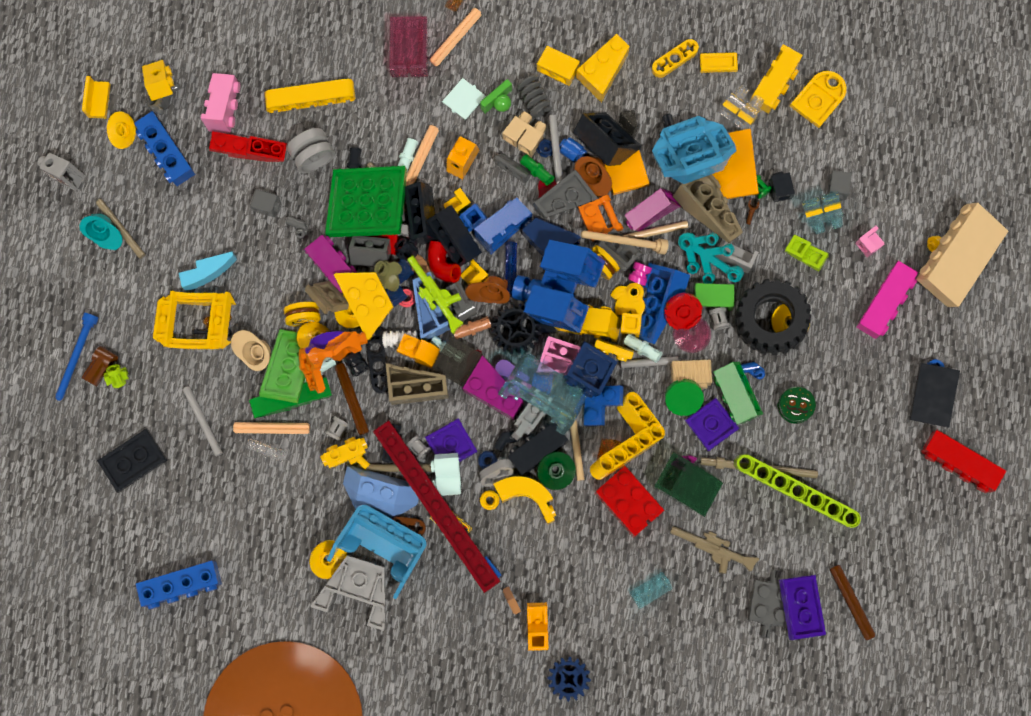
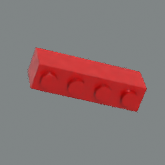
(963, 461)

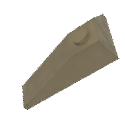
(706, 203)

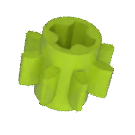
(116, 376)

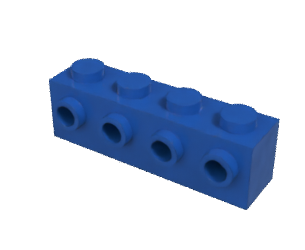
(178, 584)

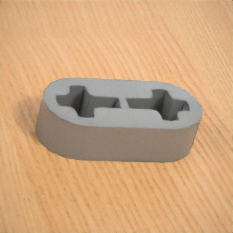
(496, 472)

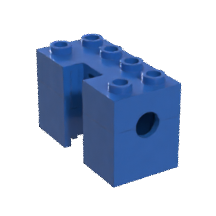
(554, 299)

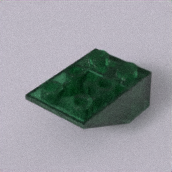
(688, 484)

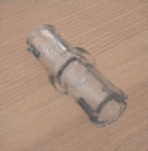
(266, 450)

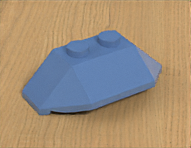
(379, 491)

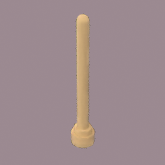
(659, 245)

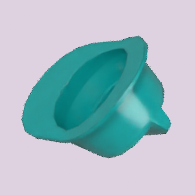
(101, 231)

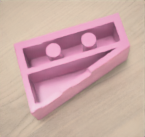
(221, 103)
(558, 354)

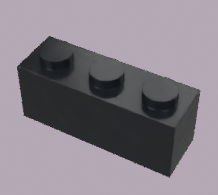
(420, 209)
(454, 236)
(536, 448)

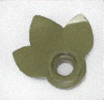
(388, 274)

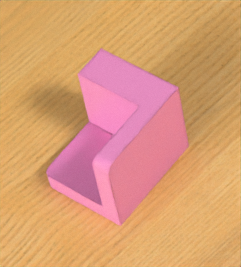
(870, 242)

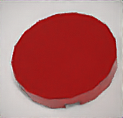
(683, 311)

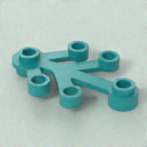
(707, 256)

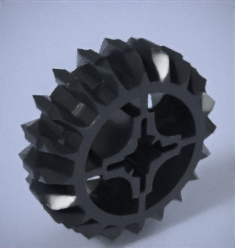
(511, 337)

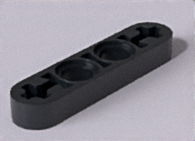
(377, 357)

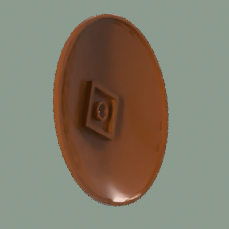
(284, 682)

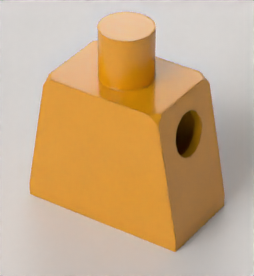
(463, 156)

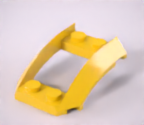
(218, 320)

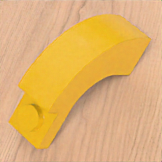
(523, 486)

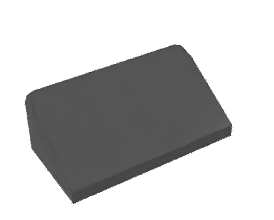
(512, 167)

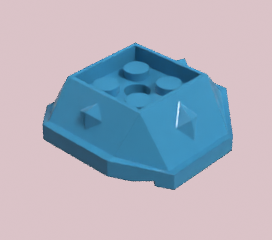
(693, 149)

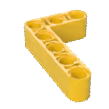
(647, 433)

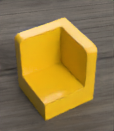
(459, 202)
(474, 273)
(631, 324)

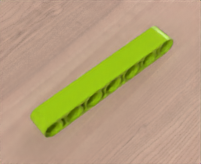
(806, 491)

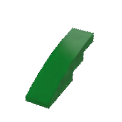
(266, 406)

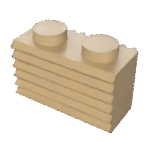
(694, 370)

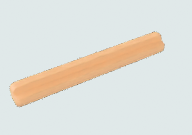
(455, 37)
(421, 154)
(272, 428)

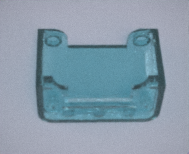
(544, 390)

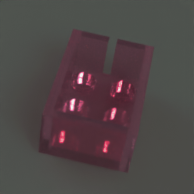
(409, 46)

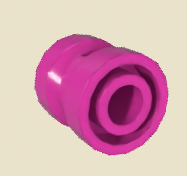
(639, 275)

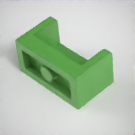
(715, 295)

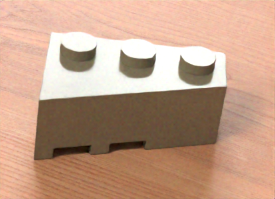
(414, 386)

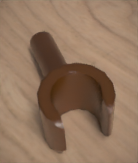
(751, 211)

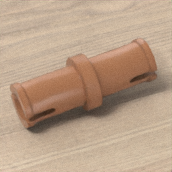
(472, 328)

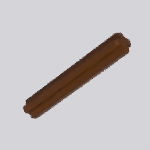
(351, 399)
(852, 602)

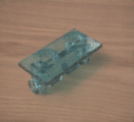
(651, 590)

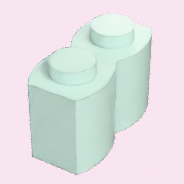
(447, 473)

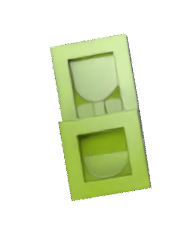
(804, 252)

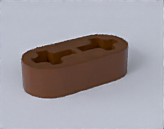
(411, 522)

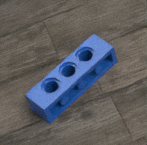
(145, 128)

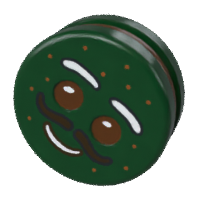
(796, 405)

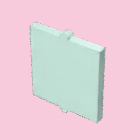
(463, 99)

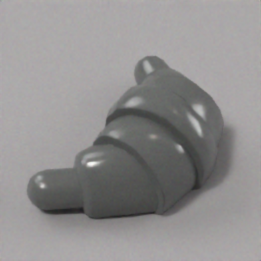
(159, 105)

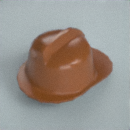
(594, 174)
(491, 290)

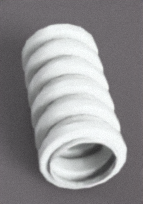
(393, 339)

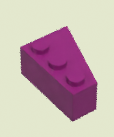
(328, 259)
(484, 386)

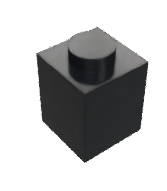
(781, 186)

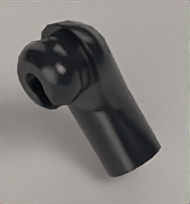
(504, 438)

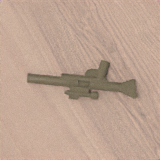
(713, 546)

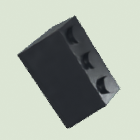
(606, 138)

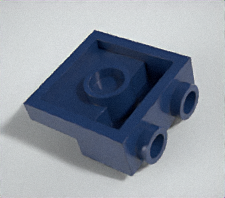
(589, 370)

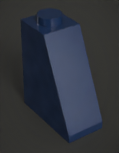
(540, 232)

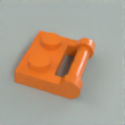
(593, 218)

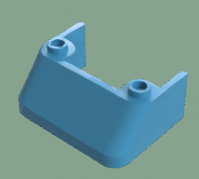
(384, 536)

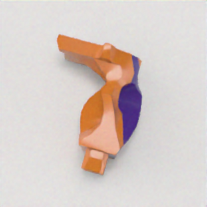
(328, 344)

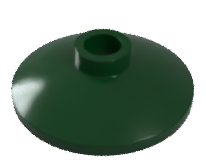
(560, 478)

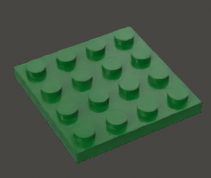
(366, 201)

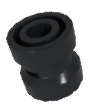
(356, 364)

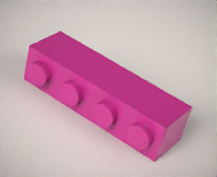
(887, 300)

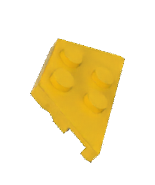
(366, 299)

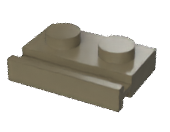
(327, 297)

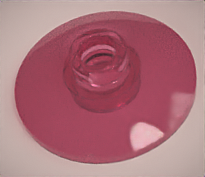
(693, 343)

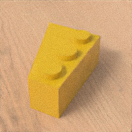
(602, 67)
(777, 78)
(599, 323)

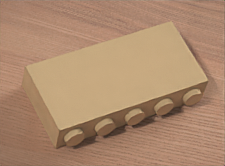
(962, 254)

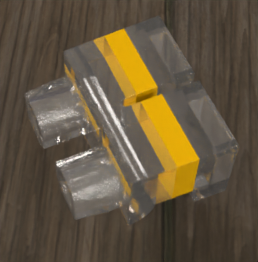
(748, 110)

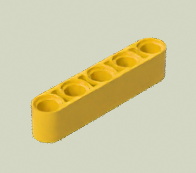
(310, 94)

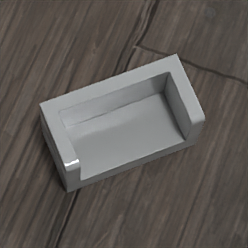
(739, 257)

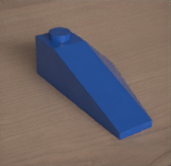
(661, 286)

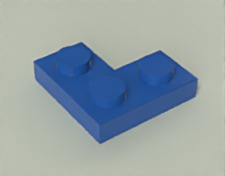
(595, 407)

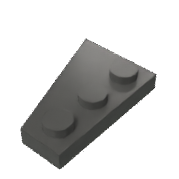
(565, 195)

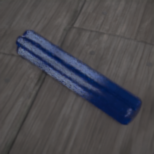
(511, 265)

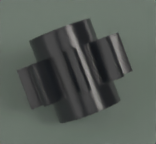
(406, 248)

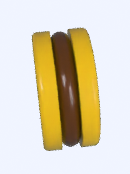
(610, 266)
(301, 313)

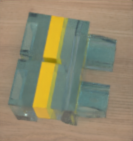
(832, 209)

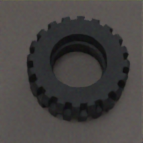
(773, 292)

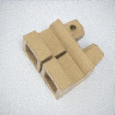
(523, 135)

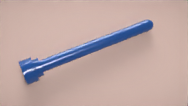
(88, 323)

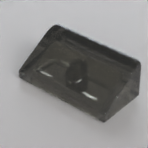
(628, 121)

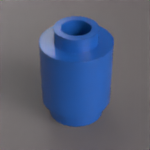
(572, 149)

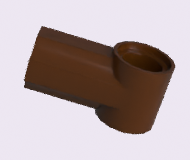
(100, 362)

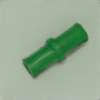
(537, 170)

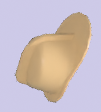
(251, 350)

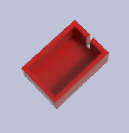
(629, 501)

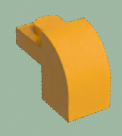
(419, 350)
(537, 626)

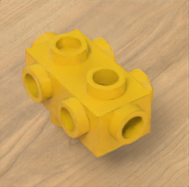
(351, 451)

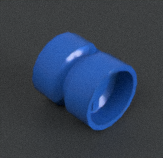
(523, 286)

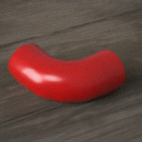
(439, 265)

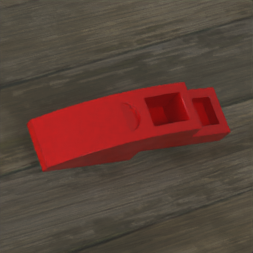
(248, 148)

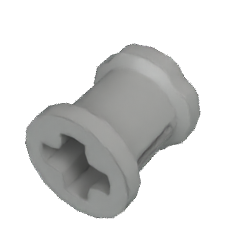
(719, 312)
(342, 424)
(418, 448)

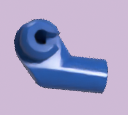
(754, 369)

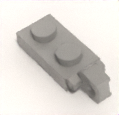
(527, 420)

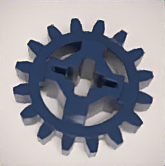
(576, 672)

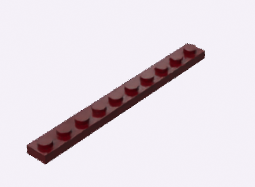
(437, 507)

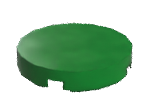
(684, 397)

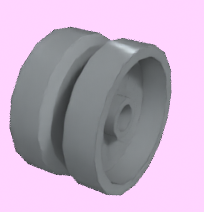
(310, 150)

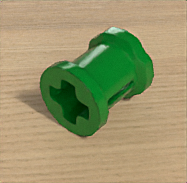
(762, 188)

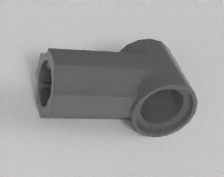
(464, 307)

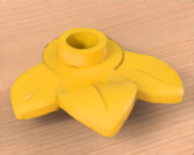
(626, 301)

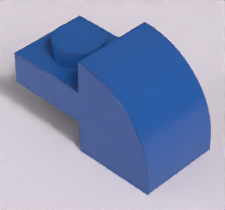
(473, 217)

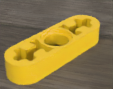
(676, 51)

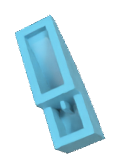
(206, 270)

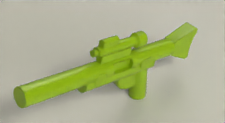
(433, 293)

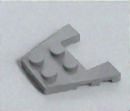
(358, 581)

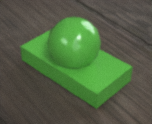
(498, 98)

